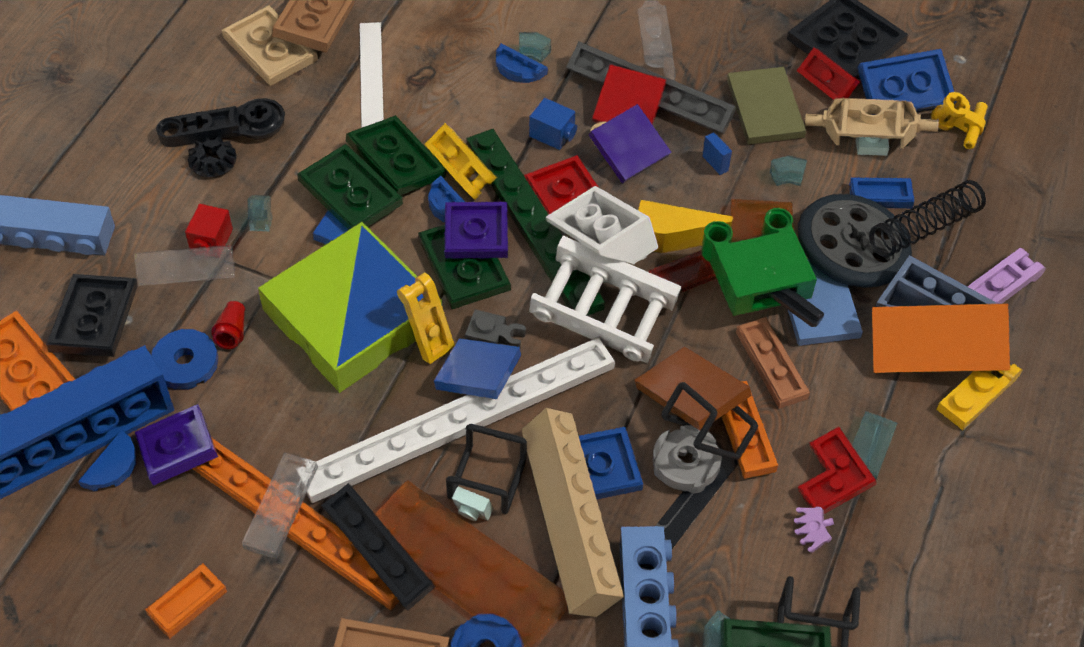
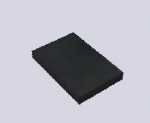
(92, 315)

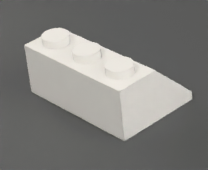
(606, 226)

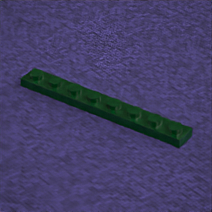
(528, 214)

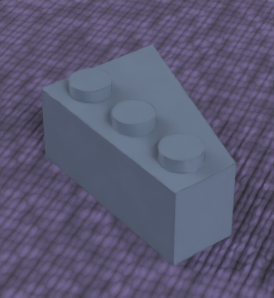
(924, 286)

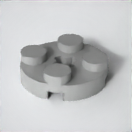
(681, 475)

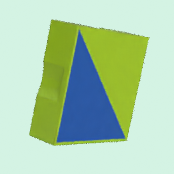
(343, 305)

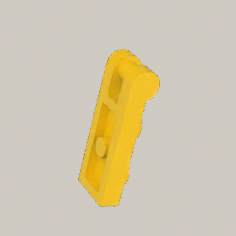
(459, 160)
(427, 318)
(976, 394)

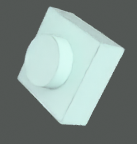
(872, 146)
(472, 505)

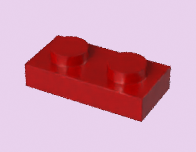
(827, 75)

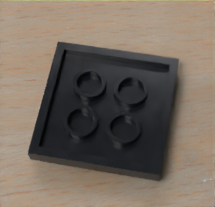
(847, 34)

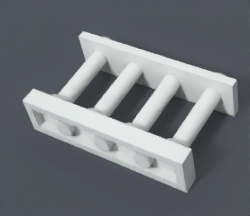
(618, 273)

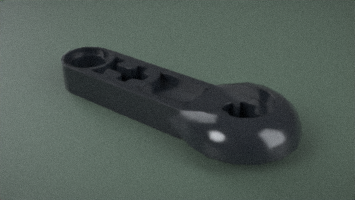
(224, 123)

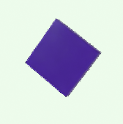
(629, 143)
(476, 230)
(175, 444)

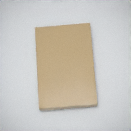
(267, 55)

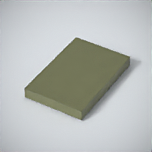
(766, 105)

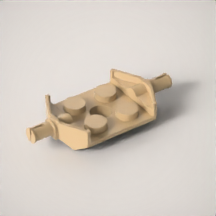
(891, 120)

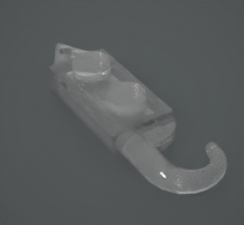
(656, 37)

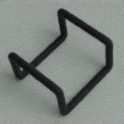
(713, 414)
(506, 497)
(853, 607)

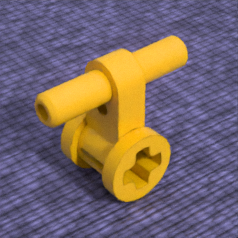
(961, 117)

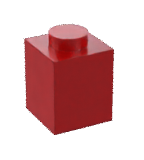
(209, 227)

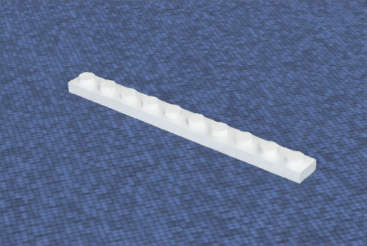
(450, 420)

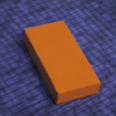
(186, 600)

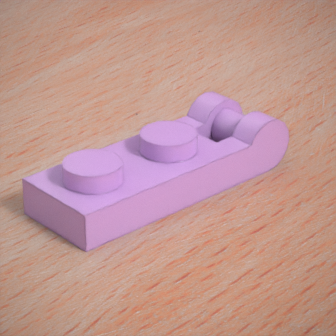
(1008, 277)

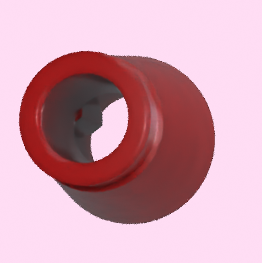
(229, 327)

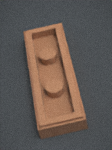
(772, 362)

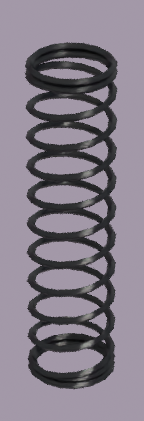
(882, 226)

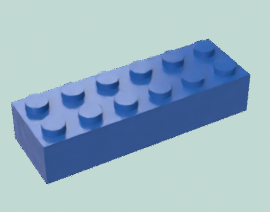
(80, 418)

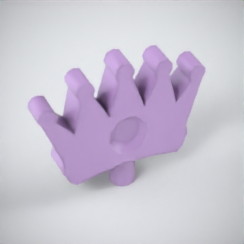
(814, 526)

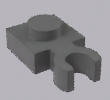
(493, 329)

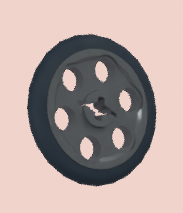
(845, 240)

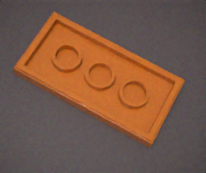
(941, 338)
(26, 364)

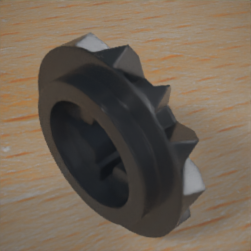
(211, 166)

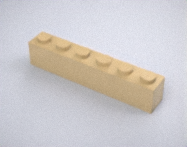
(572, 514)

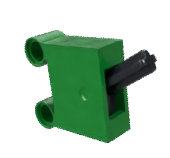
(763, 269)

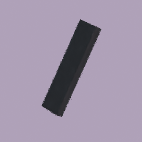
(378, 546)

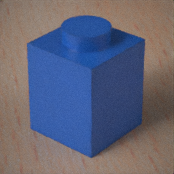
(552, 124)

